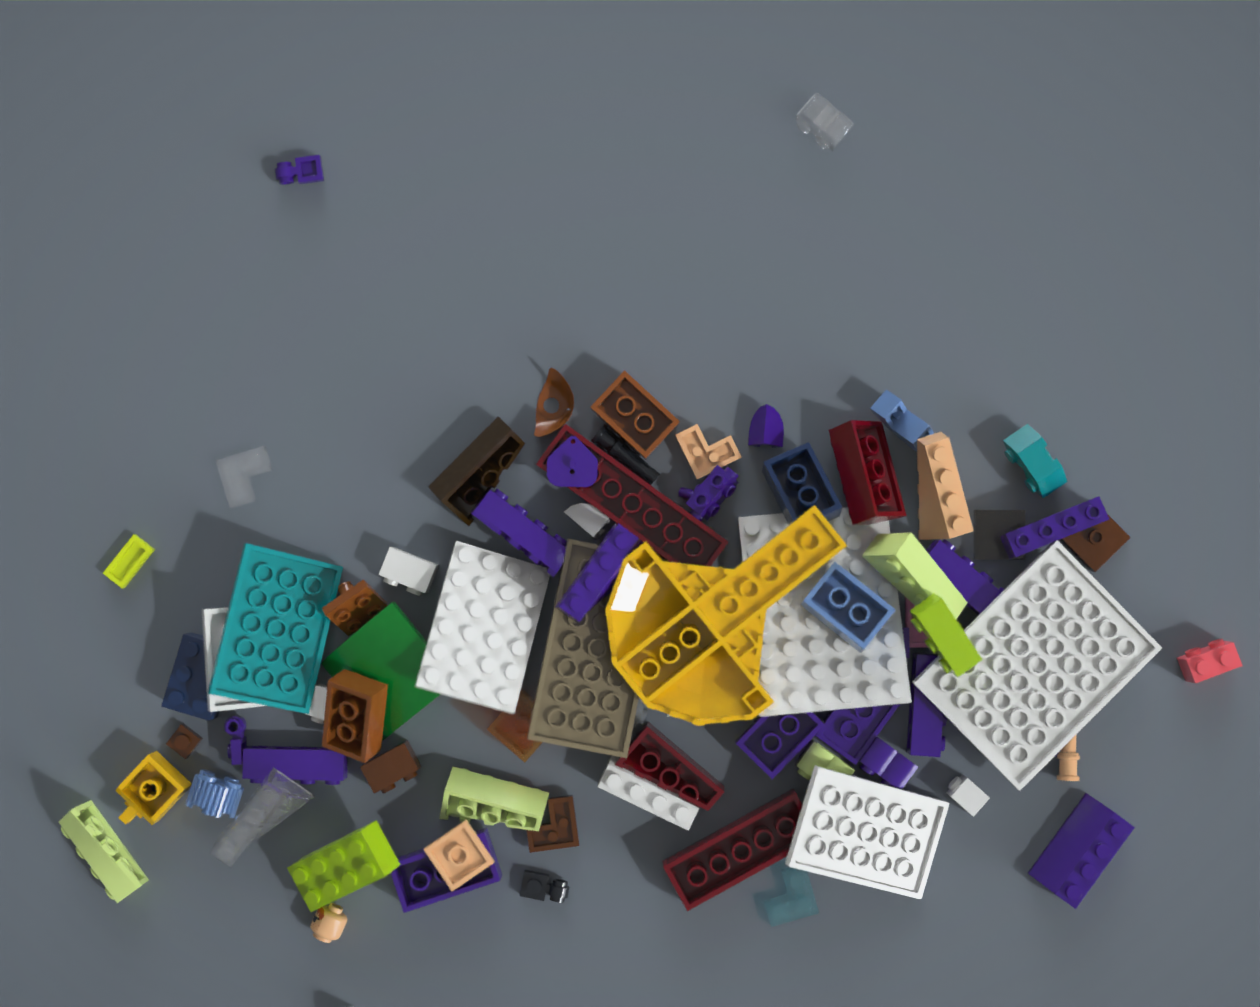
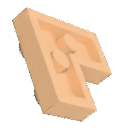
(704, 457)

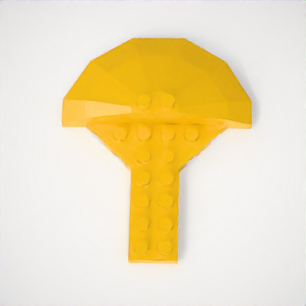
(695, 632)

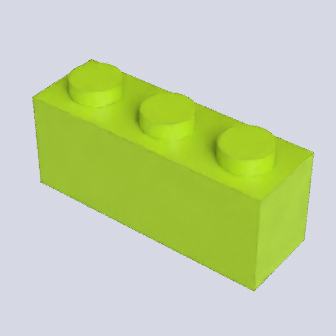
(944, 635)

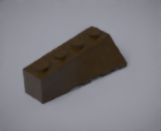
(477, 469)

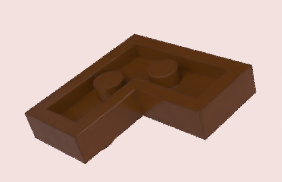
(561, 831)

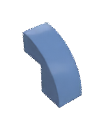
(899, 420)

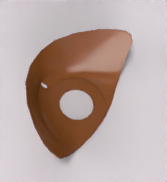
(556, 388)

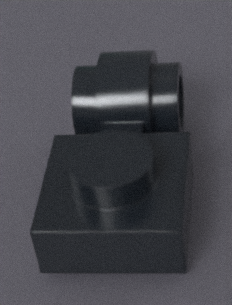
(536, 885)

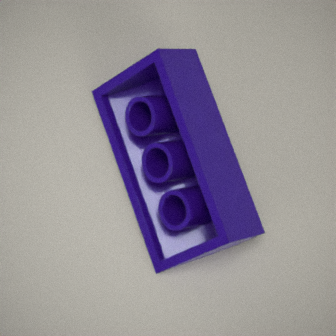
(1081, 850)

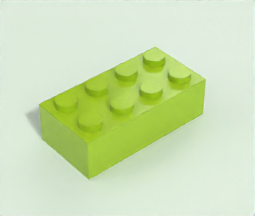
(343, 866)

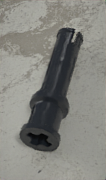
(616, 447)

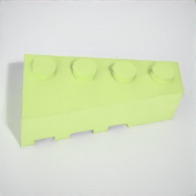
(912, 570)

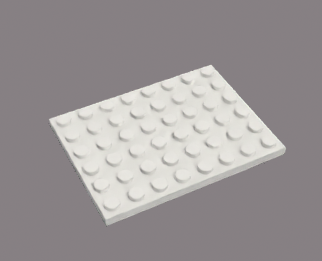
(806, 662)
(1049, 664)

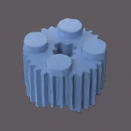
(215, 794)

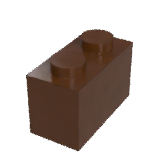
(390, 767)

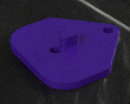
(574, 457)

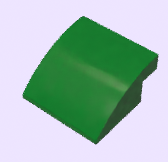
(390, 653)

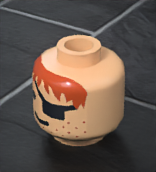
(328, 923)

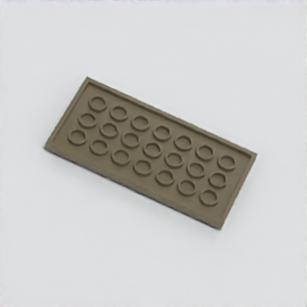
(579, 691)

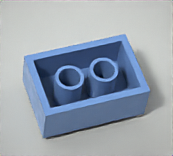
(847, 607)

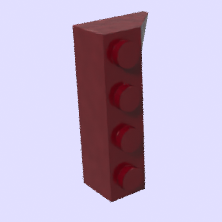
(665, 764)

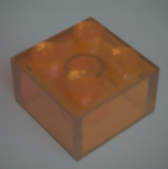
(513, 728)

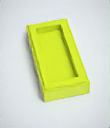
(128, 561)

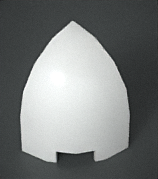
(588, 518)

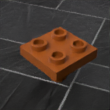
(354, 606)

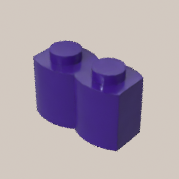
(888, 764)

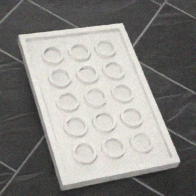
(483, 628)
(867, 833)

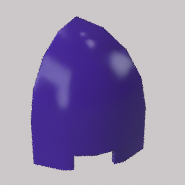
(766, 428)

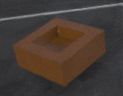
(184, 741)

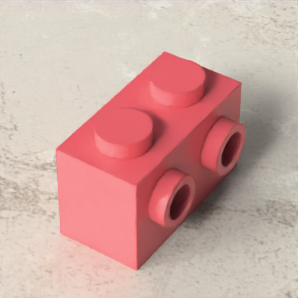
(1209, 661)

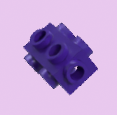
(709, 495)

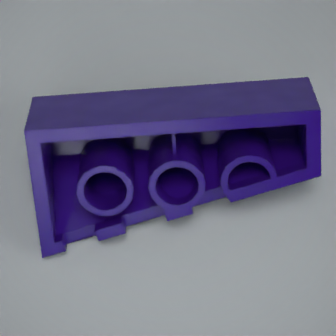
(520, 530)
(599, 573)

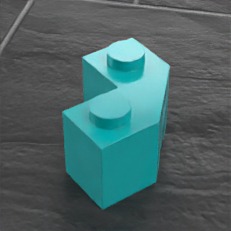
(1029, 452)

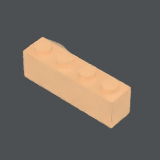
(941, 496)

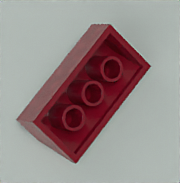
(866, 472)

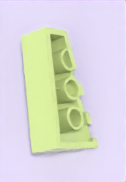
(492, 800)
(102, 851)

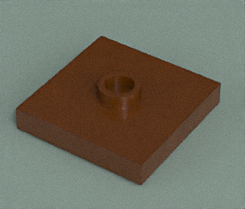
(1097, 543)

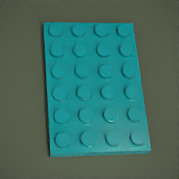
(275, 629)

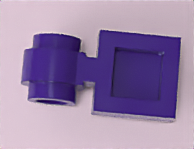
(307, 169)
(238, 740)

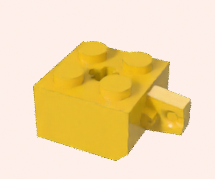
(138, 793)

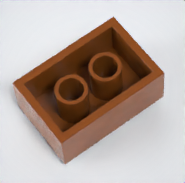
(634, 414)
(354, 715)

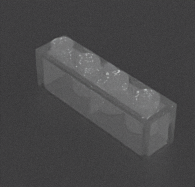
(267, 807)

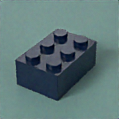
(800, 483)
(187, 682)

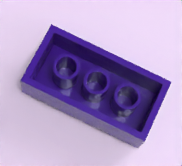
(421, 884)

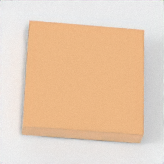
(459, 855)

